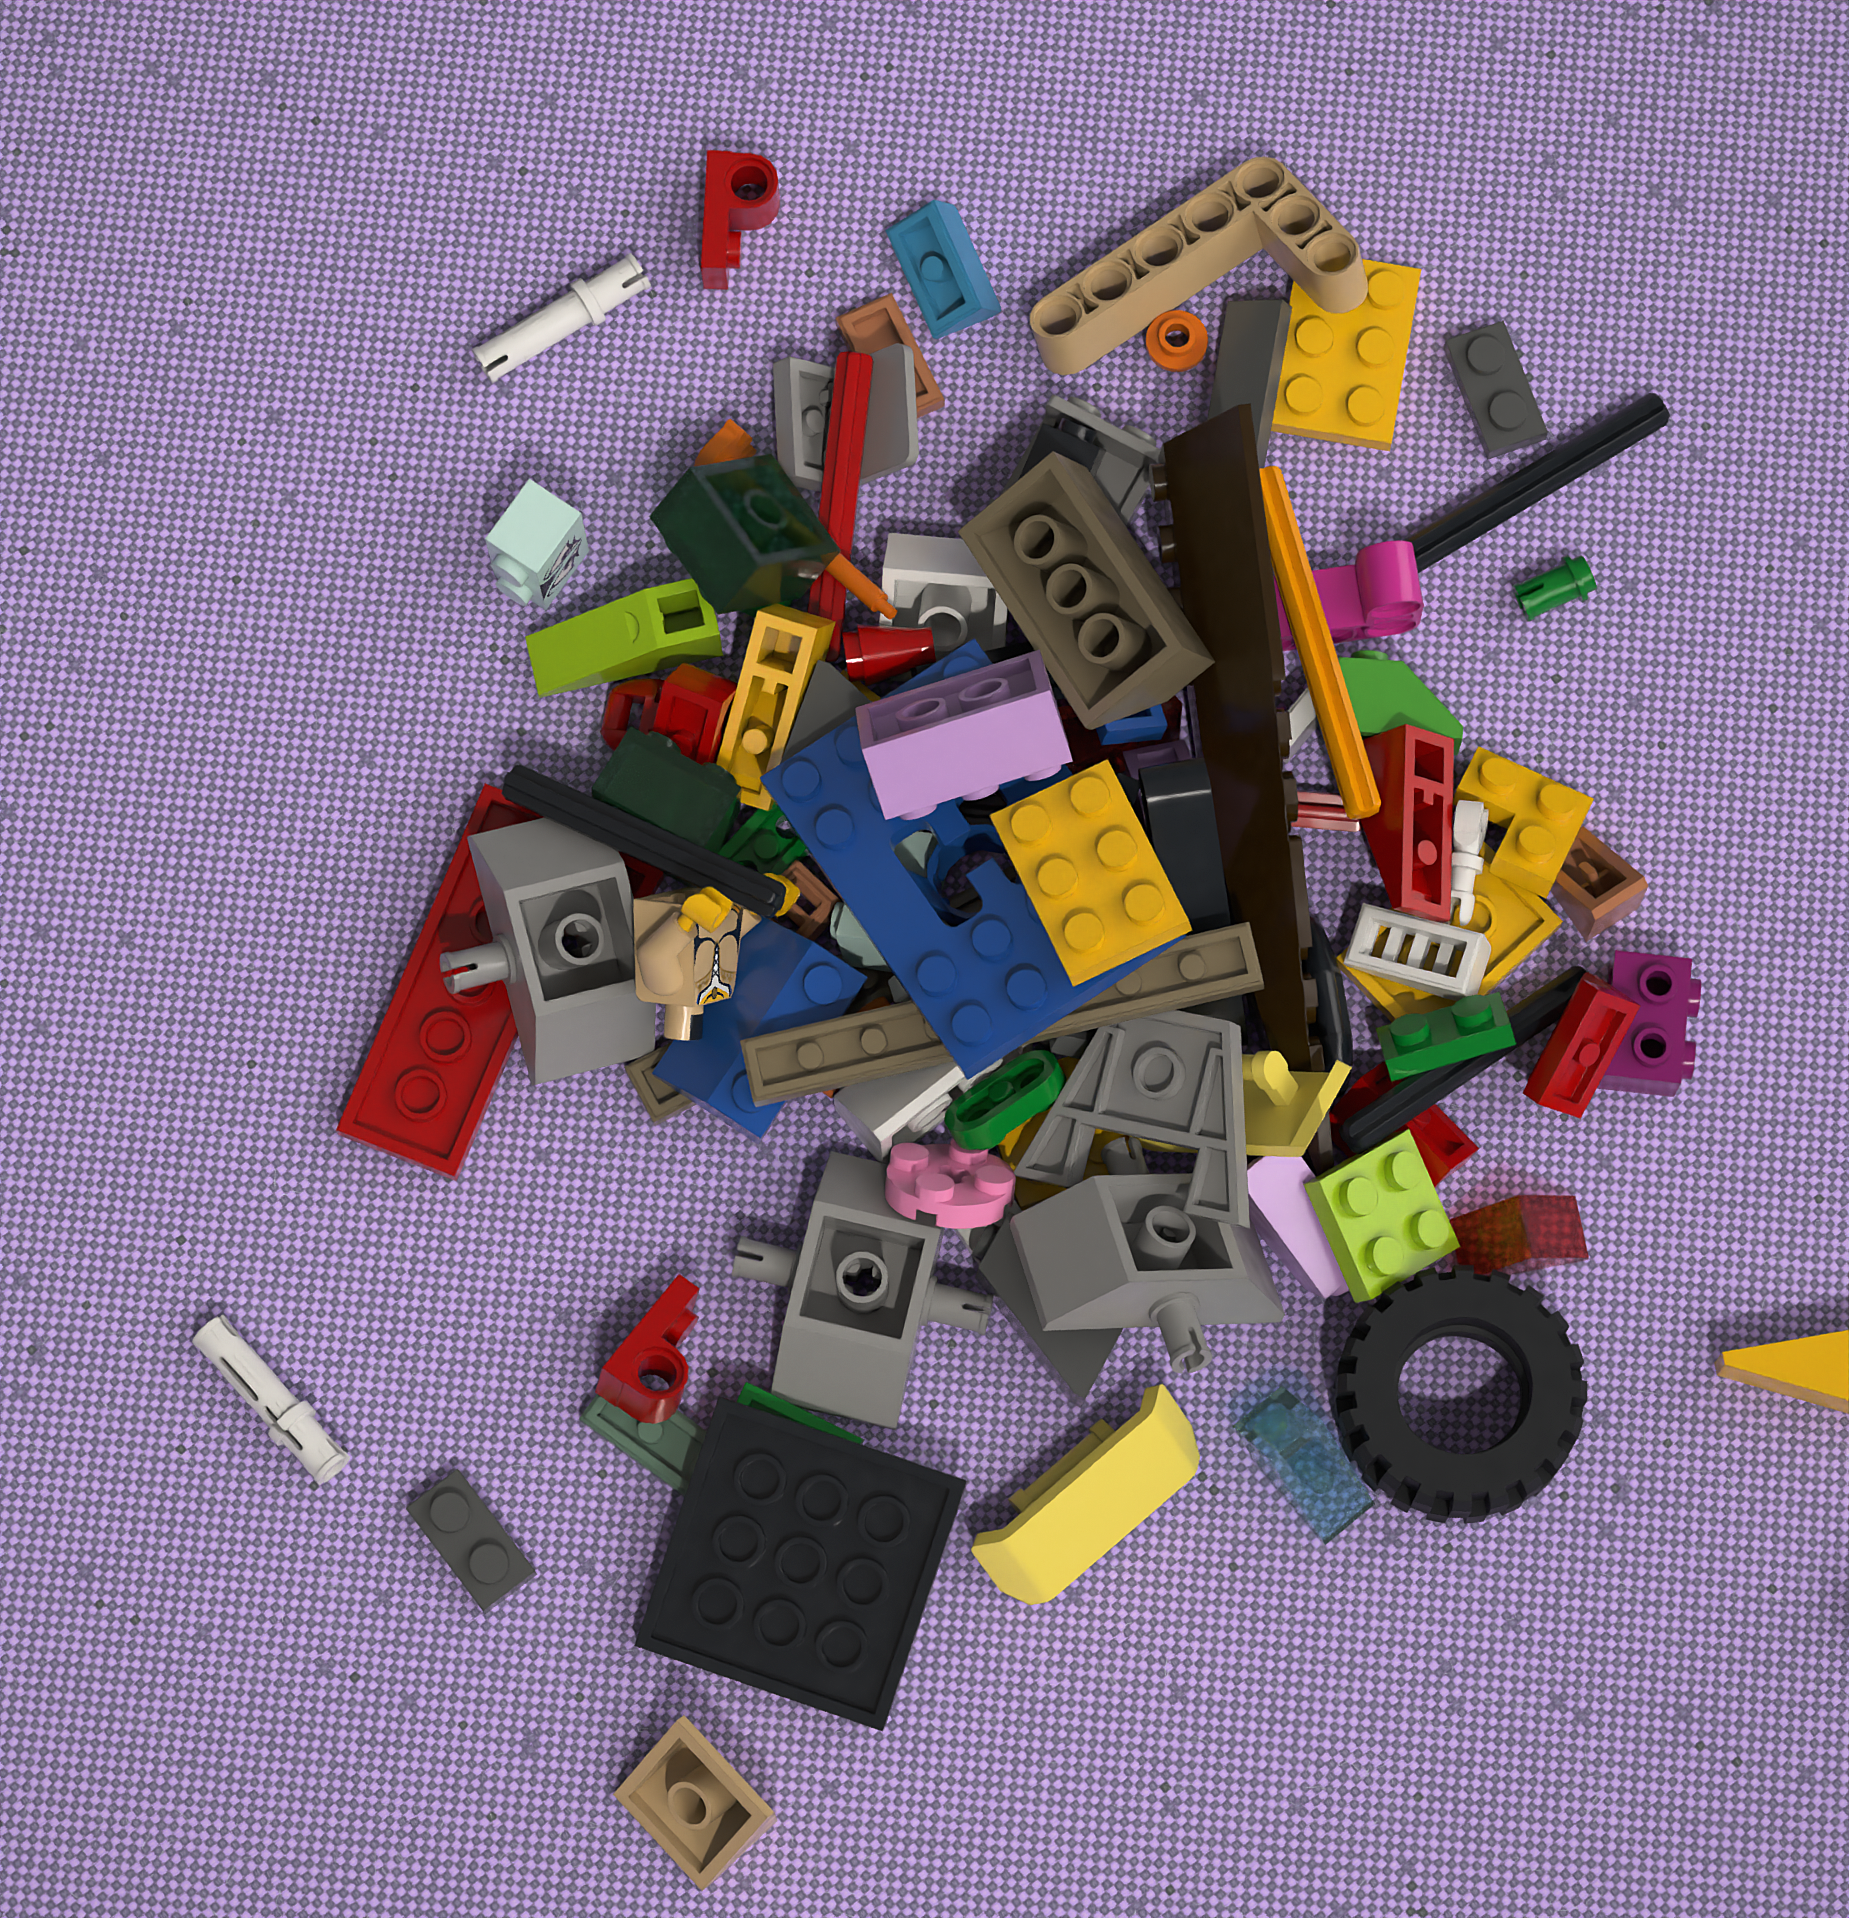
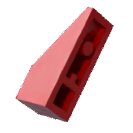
(1414, 819)

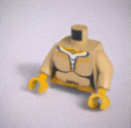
(691, 951)

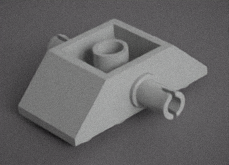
(572, 1006)
(1130, 1258)
(846, 1349)

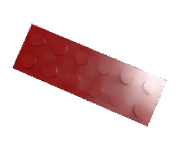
(439, 1049)

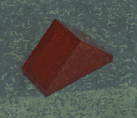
(1521, 1234)

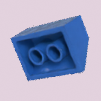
(778, 987)

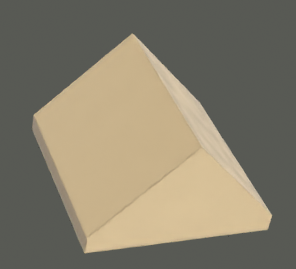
(695, 1804)

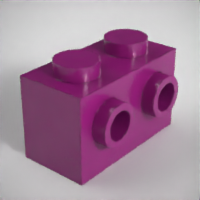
(1654, 1050)

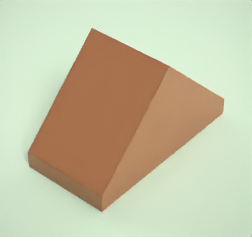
(1597, 886)

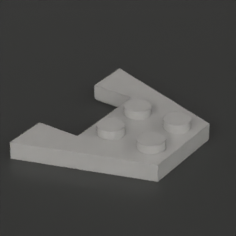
(1163, 1082)

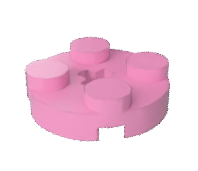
(949, 1181)

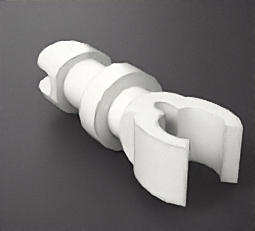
(1468, 838)

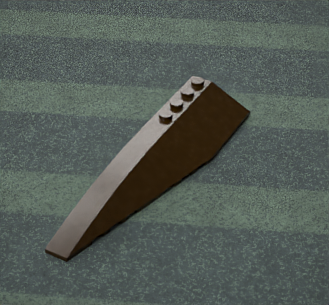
(1229, 597)

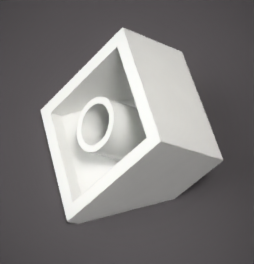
(944, 588)

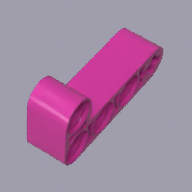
(1368, 598)

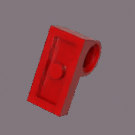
(727, 212)
(695, 711)
(653, 1351)

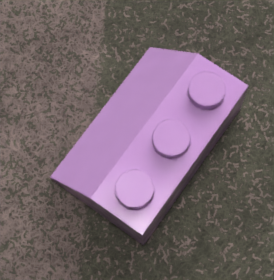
(963, 736)

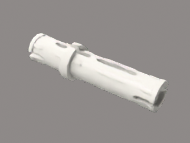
(562, 317)
(287, 1417)

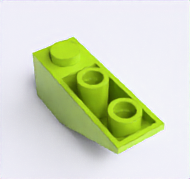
(625, 639)

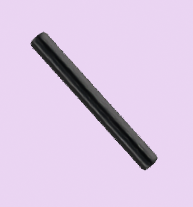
(1538, 480)
(643, 840)
(1427, 1088)

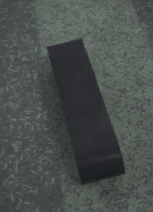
(1186, 842)

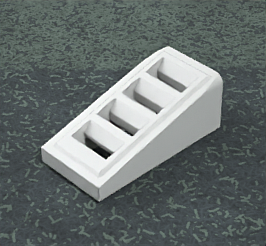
(1438, 982)

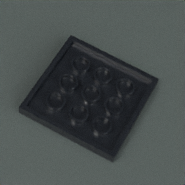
(801, 1563)

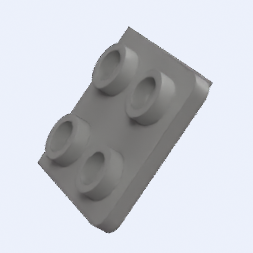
(803, 415)

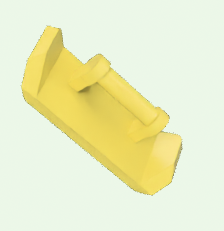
(1279, 1105)
(1090, 1500)

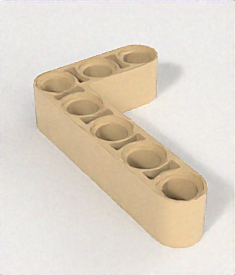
(1191, 248)

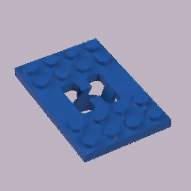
(992, 972)

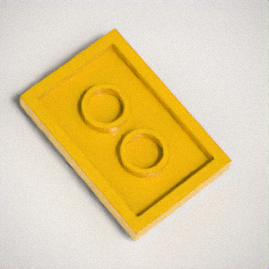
(1348, 367)
(1090, 873)
(1507, 915)

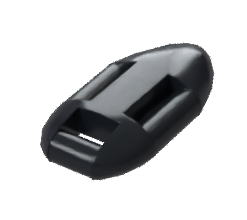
(1332, 1014)

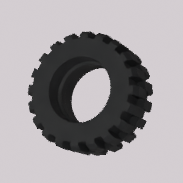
(1477, 1309)

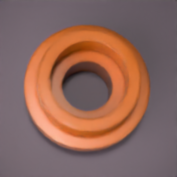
(1176, 358)

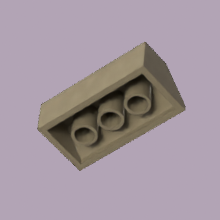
(1085, 593)

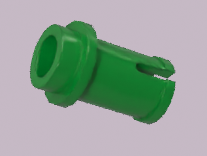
(1555, 587)

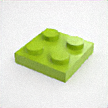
(1381, 1216)

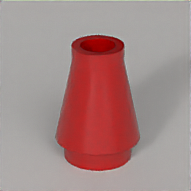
(886, 651)

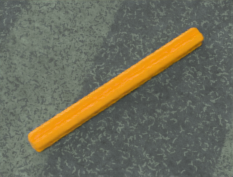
(1317, 651)

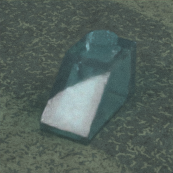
(1304, 1463)

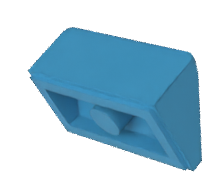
(943, 269)

